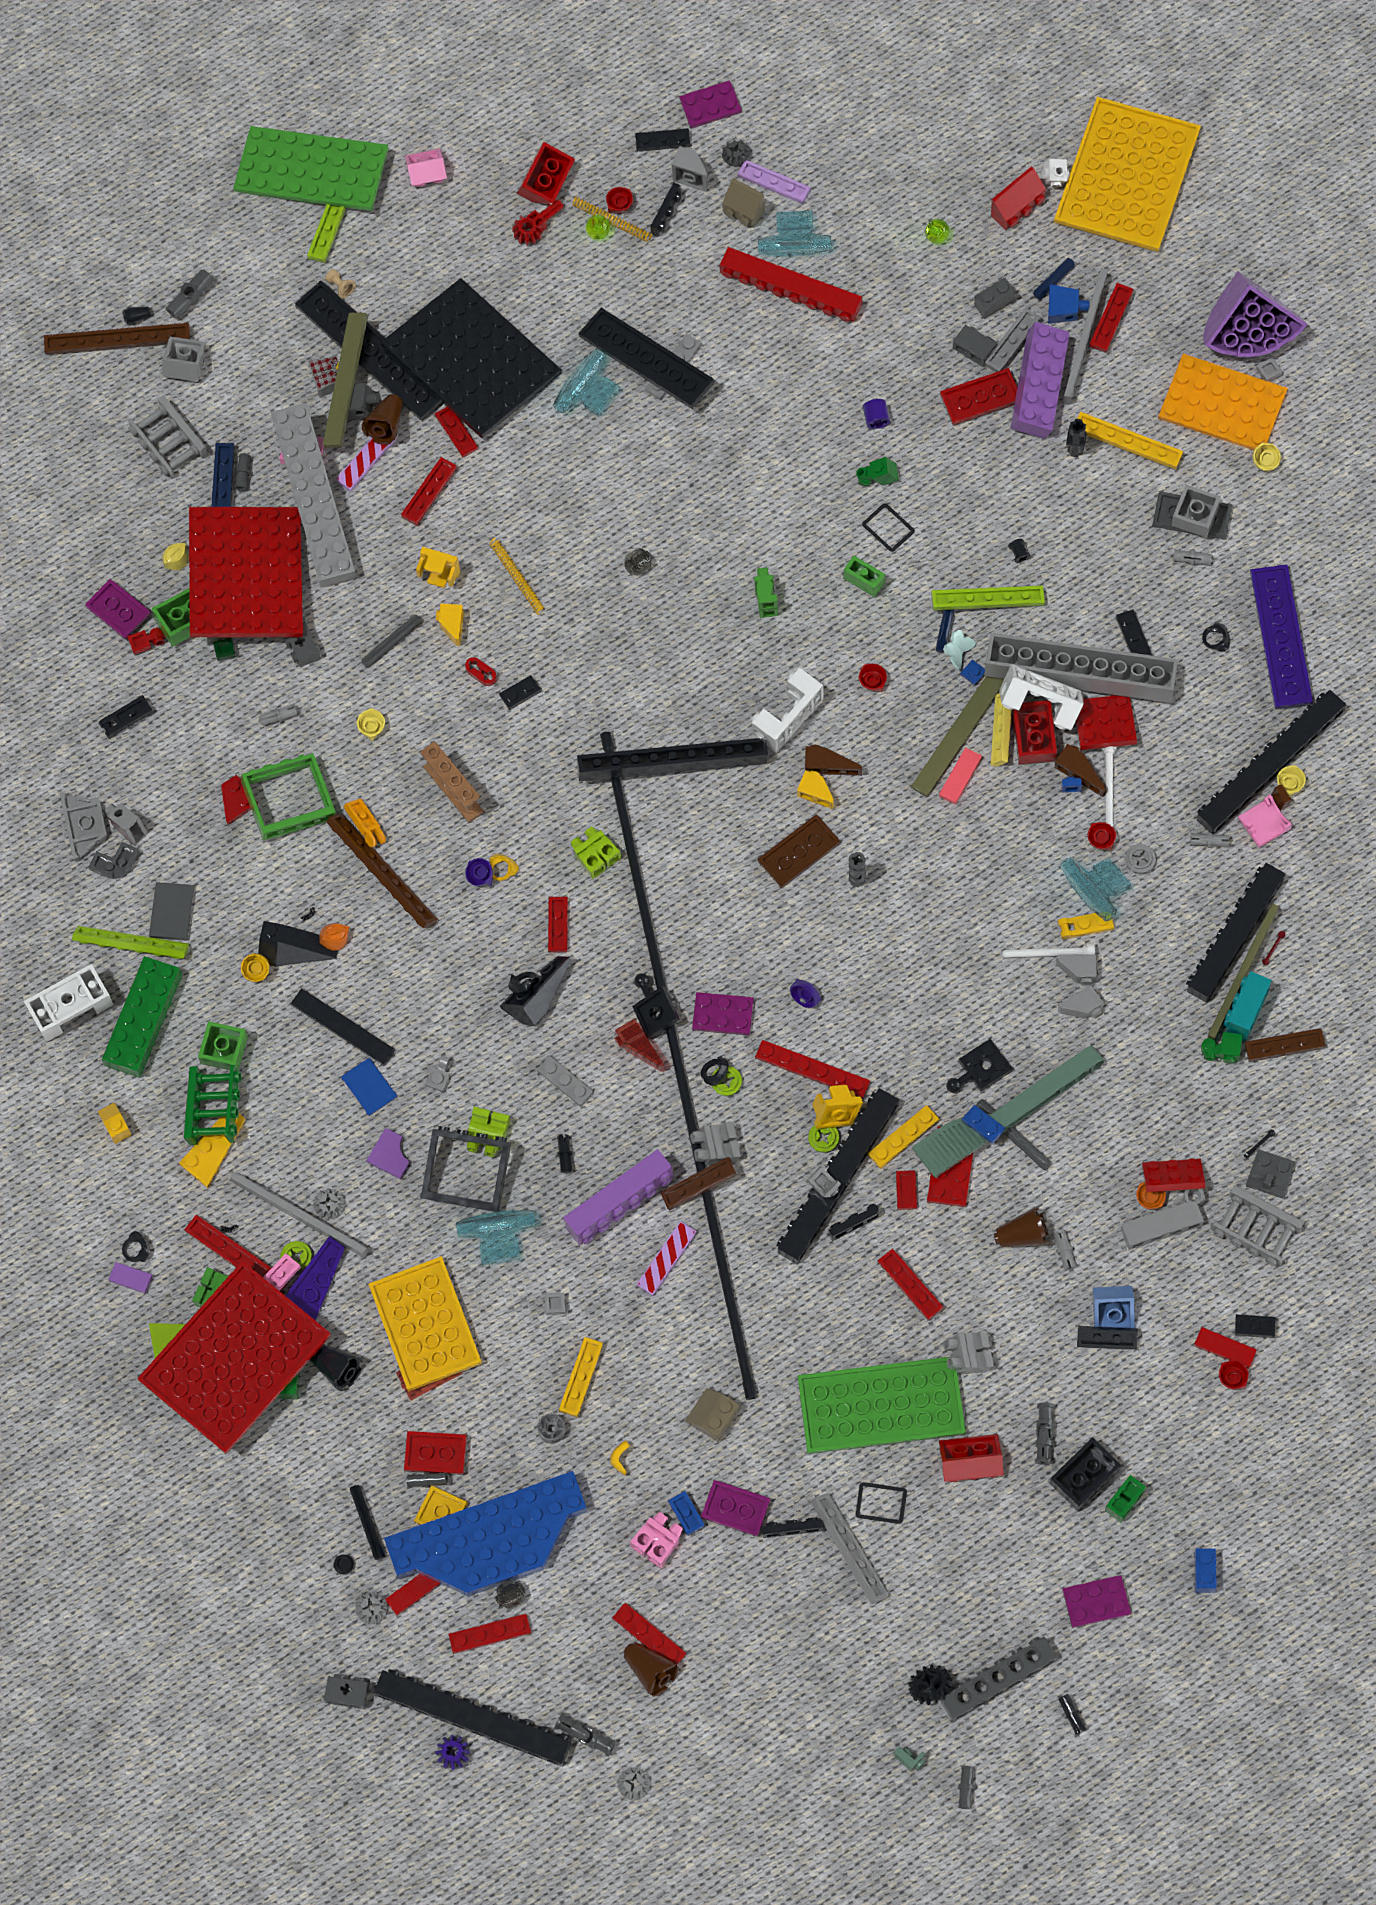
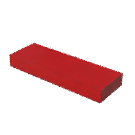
(456, 432)
(557, 924)
(1224, 1347)
(410, 1593)

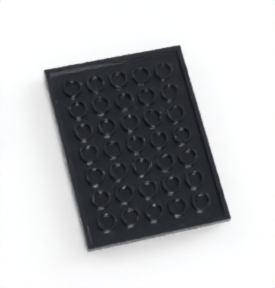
(471, 357)

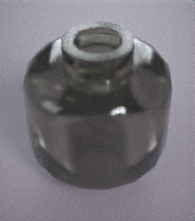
(638, 561)
(510, 1594)

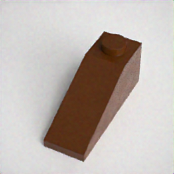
(829, 762)
(1075, 764)

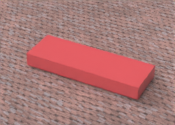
(960, 776)

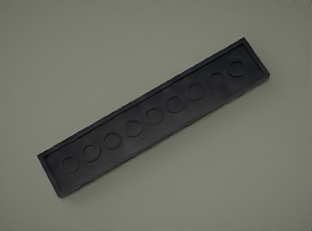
(331, 315)

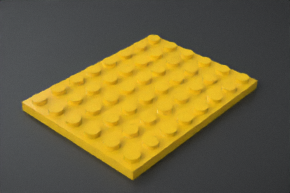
(1127, 174)

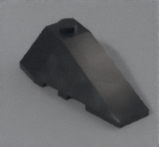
(291, 945)
(533, 1005)

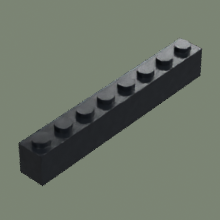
(1235, 932)

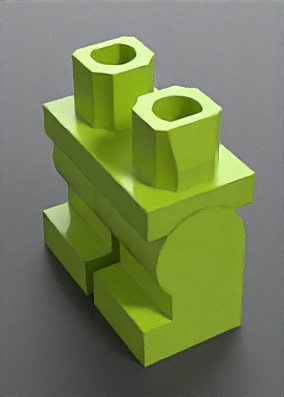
(595, 852)
(480, 1124)

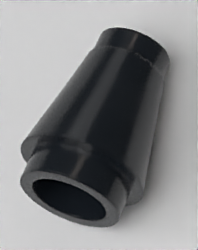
(135, 314)

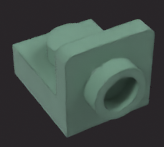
(906, 1759)

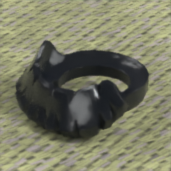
(1220, 628)
(525, 985)
(719, 1075)
(135, 1236)

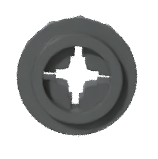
(739, 157)

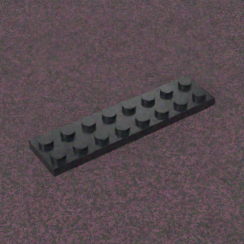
(646, 358)

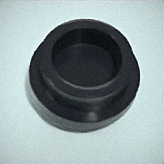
(343, 1564)

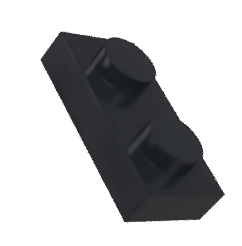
(519, 692)
(1255, 1326)

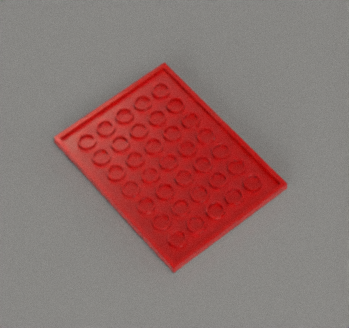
(245, 572)
(234, 1357)

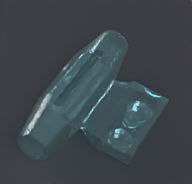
(794, 236)
(585, 384)
(1096, 885)
(497, 1235)

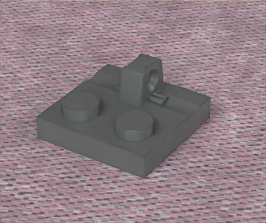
(1270, 1173)

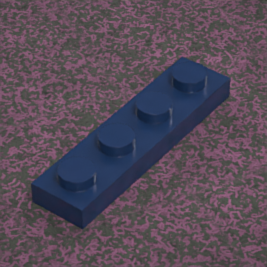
(223, 474)

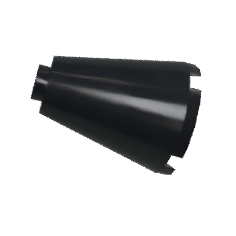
(337, 1366)

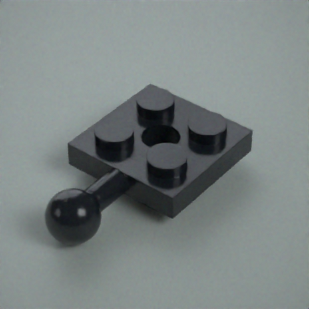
(645, 1008)
(981, 1077)

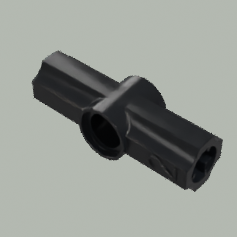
(1076, 437)

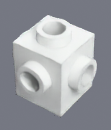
(1055, 172)

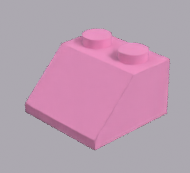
(426, 167)

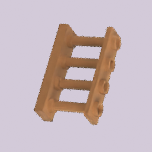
(451, 782)

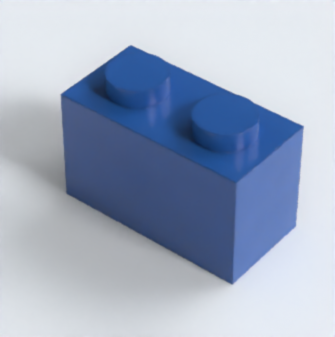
(1205, 1570)

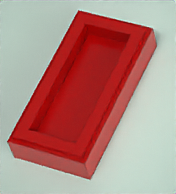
(906, 1190)

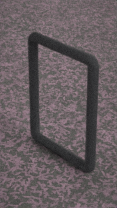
(898, 517)
(880, 1518)

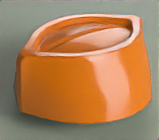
(334, 936)
(1150, 1200)

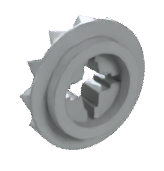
(1137, 851)
(335, 1209)
(379, 1612)
(639, 1791)

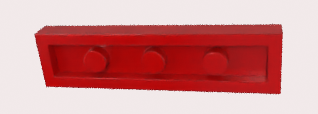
(1111, 317)
(428, 491)
(910, 1284)
(489, 1633)
(648, 1634)

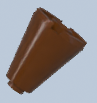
(384, 420)
(1024, 1230)
(650, 1668)

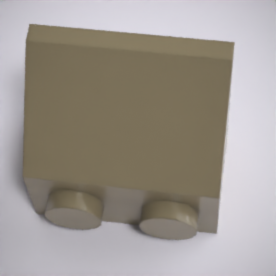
(743, 203)
(713, 1414)

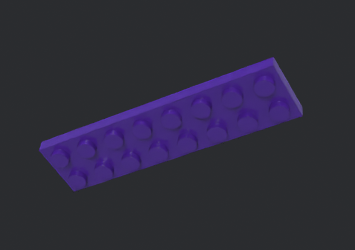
(1281, 637)

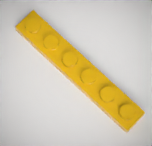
(1131, 441)

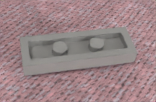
(565, 1081)

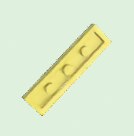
(1001, 733)

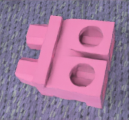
(657, 1536)

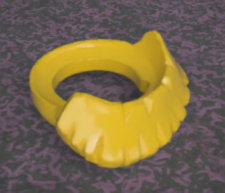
(512, 866)

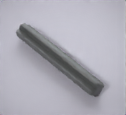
(391, 641)

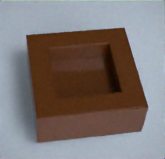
(1281, 797)

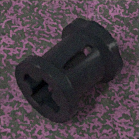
(1019, 551)

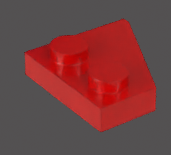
(234, 799)

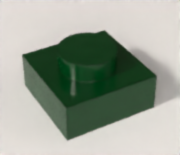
(224, 649)

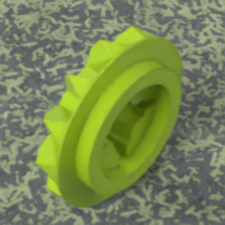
(735, 1084)
(822, 1146)
(298, 1247)

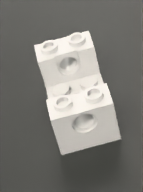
(806, 693)
(1066, 699)
(51, 1012)

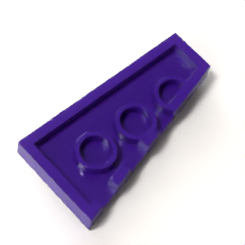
(314, 1282)

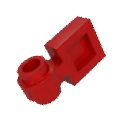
(141, 641)

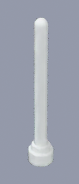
(1109, 752)
(1086, 950)

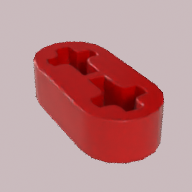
(483, 668)

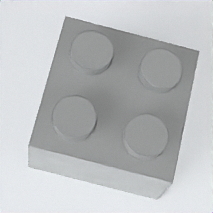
(1196, 511)

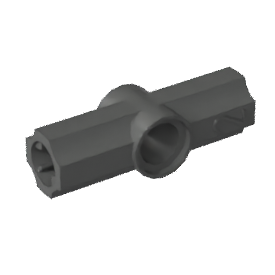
(195, 286)

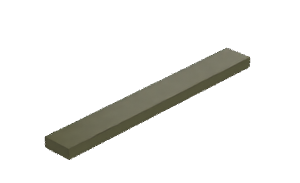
(345, 380)
(957, 735)
(1247, 963)

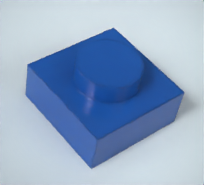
(973, 672)
(1071, 784)

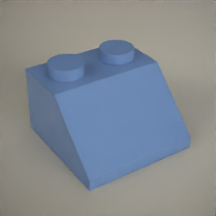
(1113, 1306)

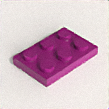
(710, 104)
(118, 609)
(722, 1013)
(735, 1508)
(1096, 1601)

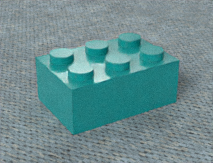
(1247, 1004)

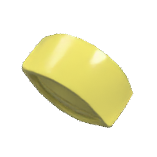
(176, 556)
(371, 723)
(1292, 779)

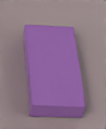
(130, 1277)

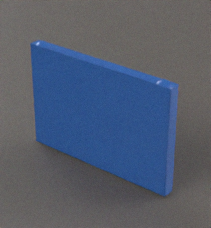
(369, 1086)

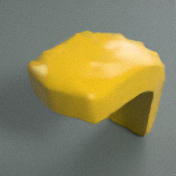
(614, 1458)

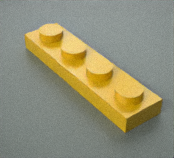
(903, 1137)
(581, 1377)

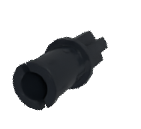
(564, 1154)
(1072, 1714)

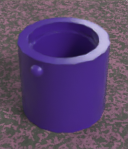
(876, 414)

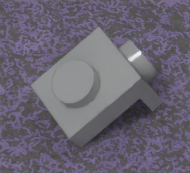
(823, 1183)

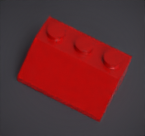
(545, 175)
(1018, 199)
(971, 1458)

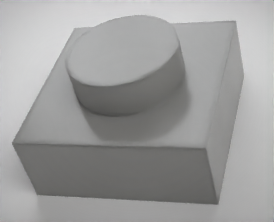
(1269, 370)
(555, 1303)

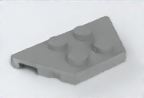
(83, 823)

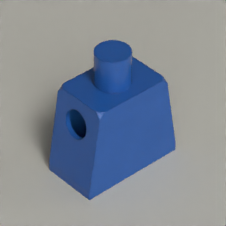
(1065, 304)

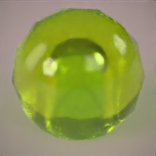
(597, 227)
(937, 231)

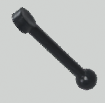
(1271, 1133)

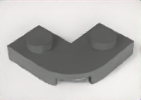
(116, 866)

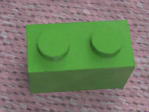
(864, 576)

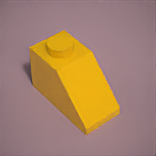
(451, 621)
(814, 789)
(114, 1123)

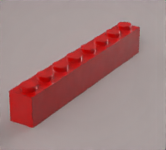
(790, 284)

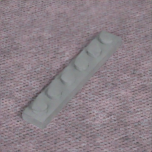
(849, 1548)

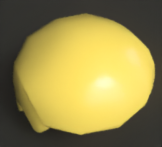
(1267, 459)

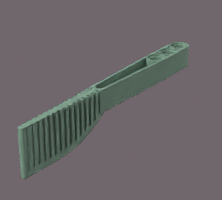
(957, 1140)

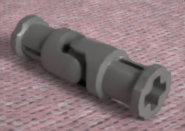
(857, 869)
(1043, 1434)
(584, 1733)

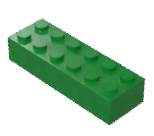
(142, 1017)

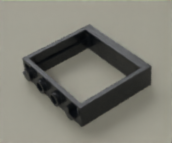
(468, 1202)

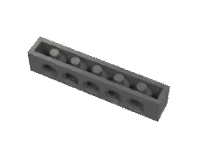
(1038, 1646)

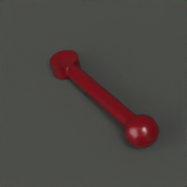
(1281, 935)

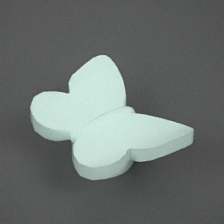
(957, 646)

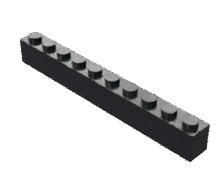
(672, 759)
(1270, 762)
(842, 1169)
(473, 1718)

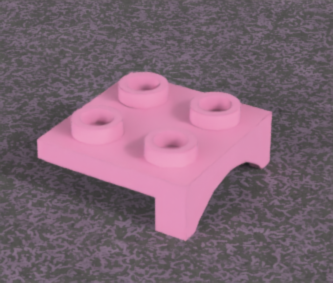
(1264, 822)

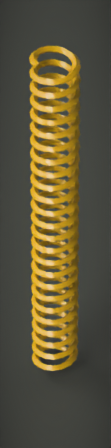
(587, 205)
(518, 576)

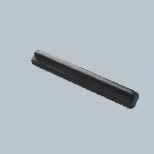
(367, 1522)

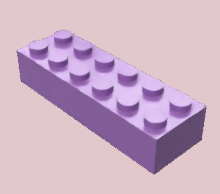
(1040, 380)
(618, 1198)

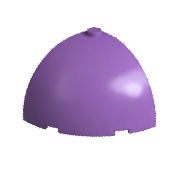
(1250, 321)

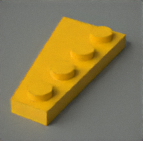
(209, 1153)

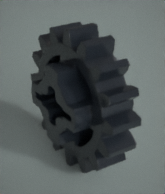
(920, 1685)

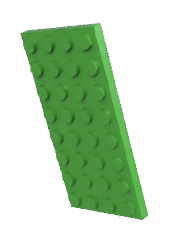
(311, 168)
(880, 1405)

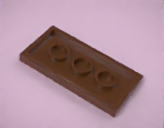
(798, 851)

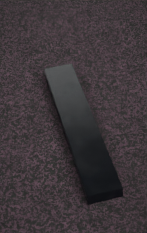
(342, 1027)

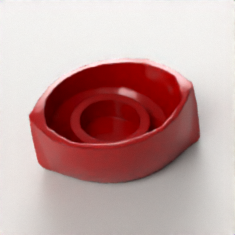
(619, 200)
(873, 677)
(1101, 836)
(1233, 1374)

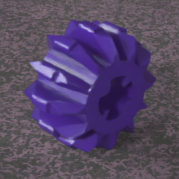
(449, 1759)

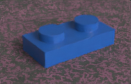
(983, 1124)
(686, 1513)

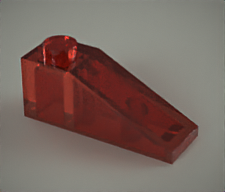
(637, 1044)

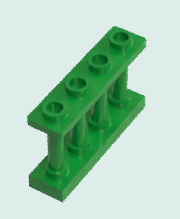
(195, 1096)

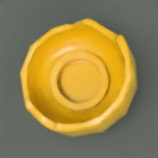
(255, 967)

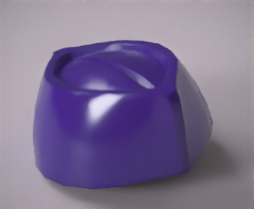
(479, 872)
(805, 991)

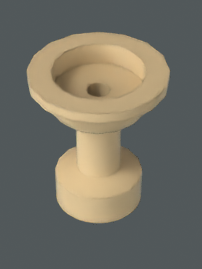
(345, 287)

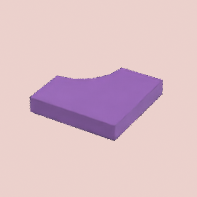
(388, 1156)

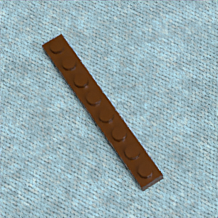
(114, 338)
(382, 871)

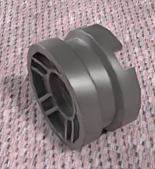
(552, 1420)

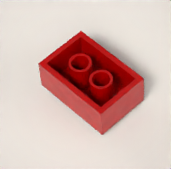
(1034, 732)

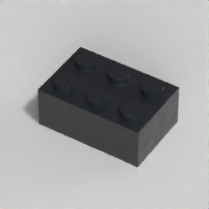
(1085, 1474)

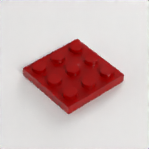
(1106, 723)

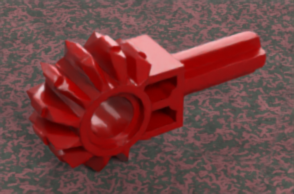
(535, 222)

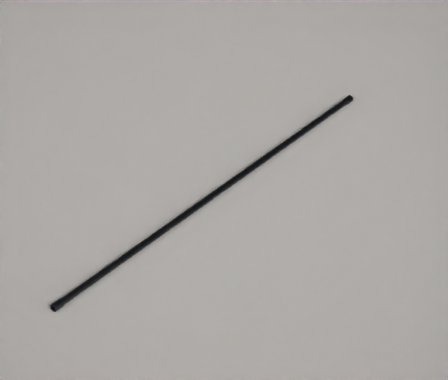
(748, 1382)

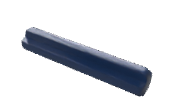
(1053, 278)
(944, 630)

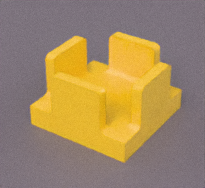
(440, 565)
(837, 1111)

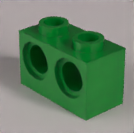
(1125, 1498)

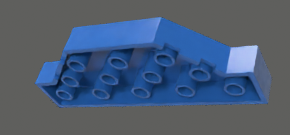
(490, 1540)

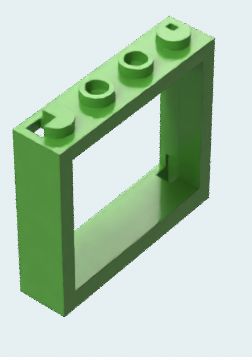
(295, 823)

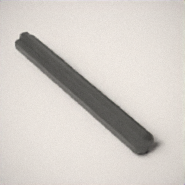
(1018, 1139)

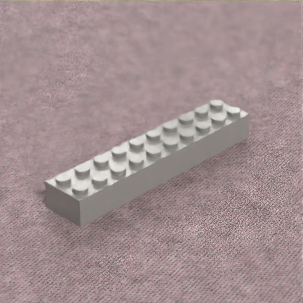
(313, 495)
(1084, 667)

